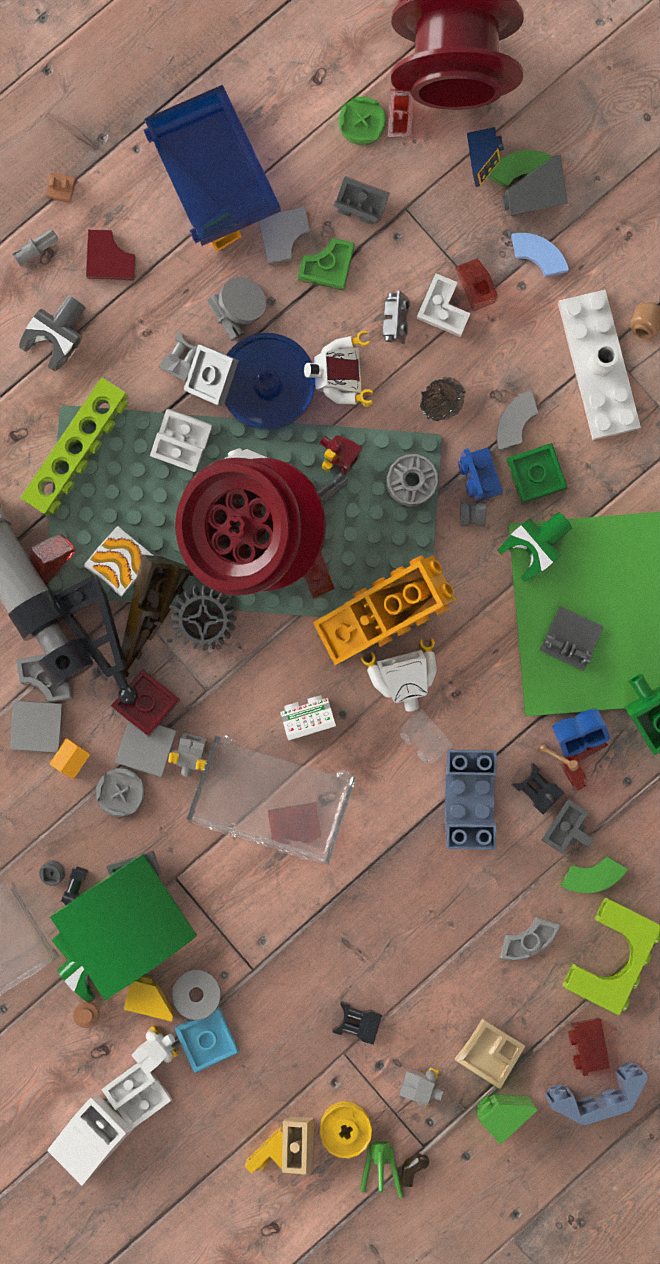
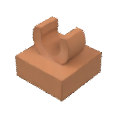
(61, 187)

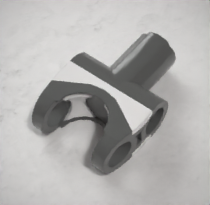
(56, 330)

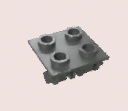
(571, 638)

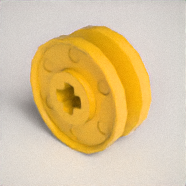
(343, 1144)

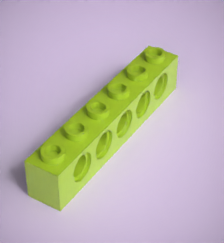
(75, 433)

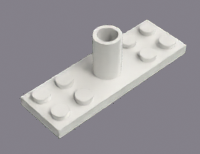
(602, 385)

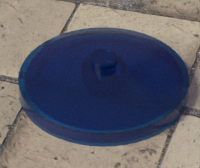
(269, 382)

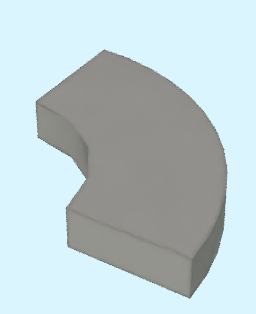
(513, 420)
(529, 942)

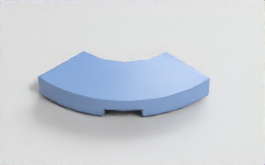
(540, 252)

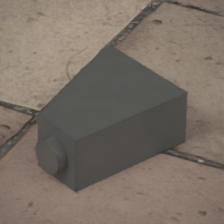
(538, 189)

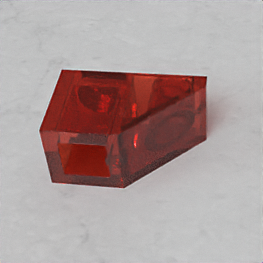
(477, 284)

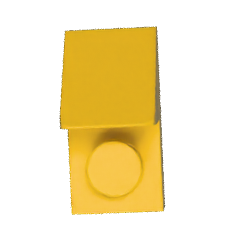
(271, 1147)

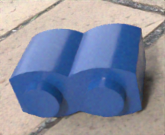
(581, 732)

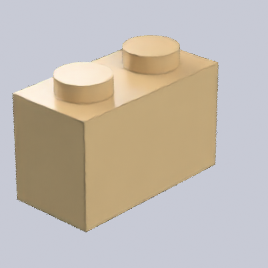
(298, 1145)

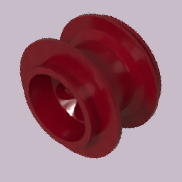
(457, 51)
(217, 529)

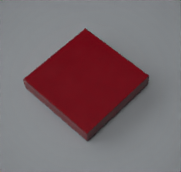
(151, 706)

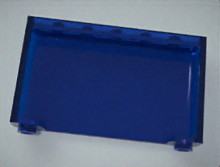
(212, 165)

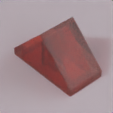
(400, 113)
(50, 556)

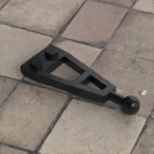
(80, 597)

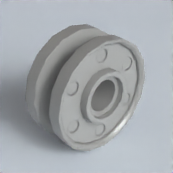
(412, 465)

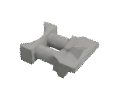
(173, 363)

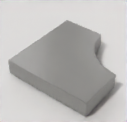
(282, 232)
(32, 673)

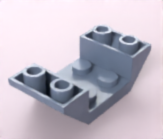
(470, 799)
(631, 1081)

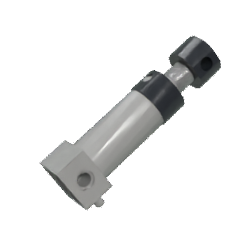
(36, 610)

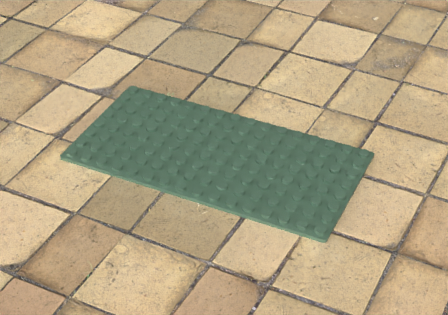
(141, 494)

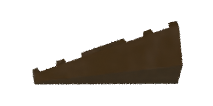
(154, 591)

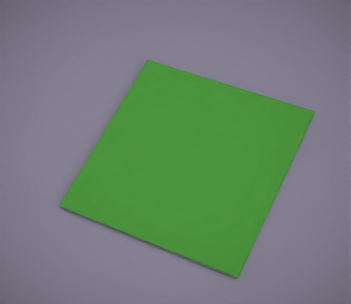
(606, 576)

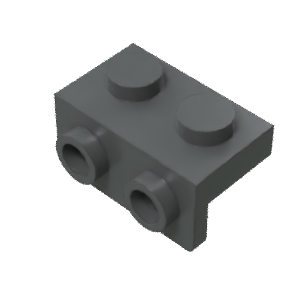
(361, 200)

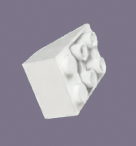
(89, 1138)

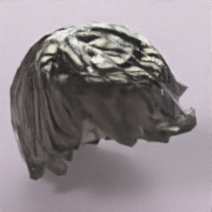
(442, 399)

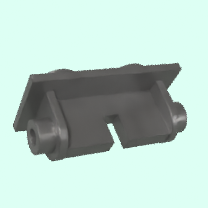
(396, 306)

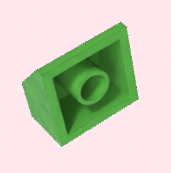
(504, 1114)

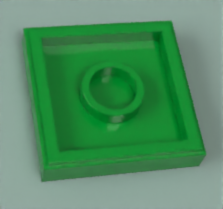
(536, 473)

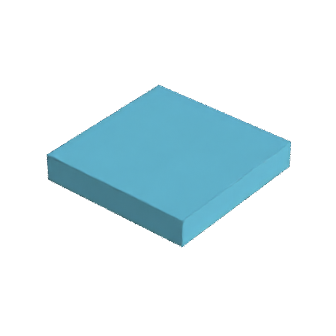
(206, 1040)

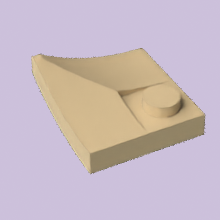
(490, 1053)

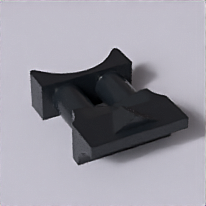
(545, 796)
(77, 876)
(368, 1024)

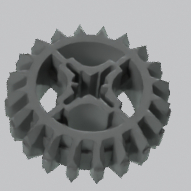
(193, 618)

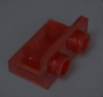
(589, 1046)

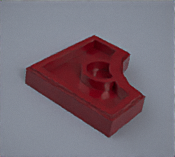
(106, 259)

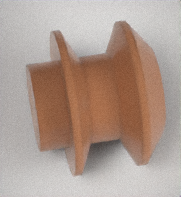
(86, 1014)

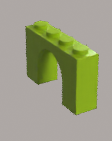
(614, 990)

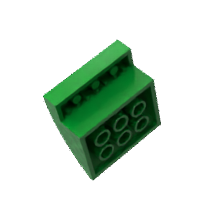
(123, 926)

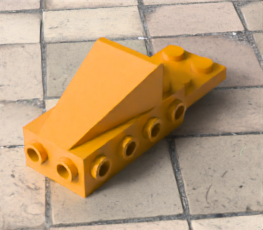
(386, 609)

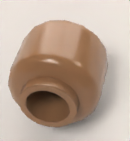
(645, 320)

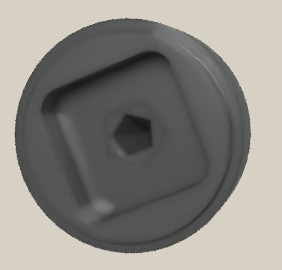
(52, 873)

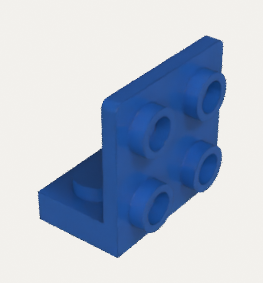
(480, 474)

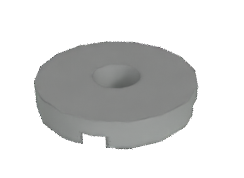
(182, 995)

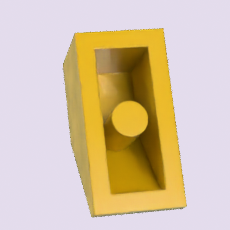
(148, 999)

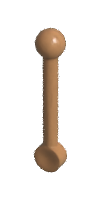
(573, 765)

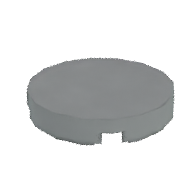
(242, 300)
(120, 792)

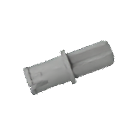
(35, 247)
(231, 327)

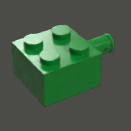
(646, 712)

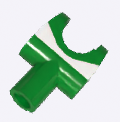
(538, 542)
(72, 971)

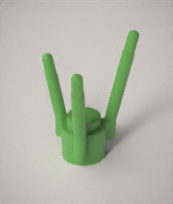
(380, 1153)

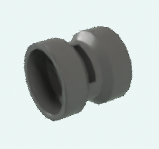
(473, 514)

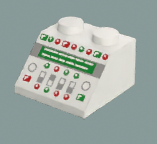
(307, 718)

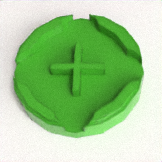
(362, 121)

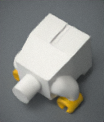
(155, 1050)

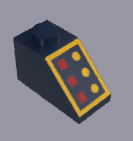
(484, 153)

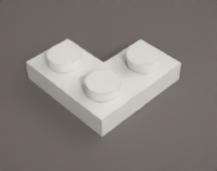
(437, 309)

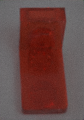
(577, 777)

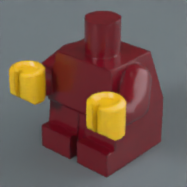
(340, 452)

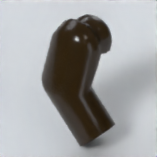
(411, 1166)

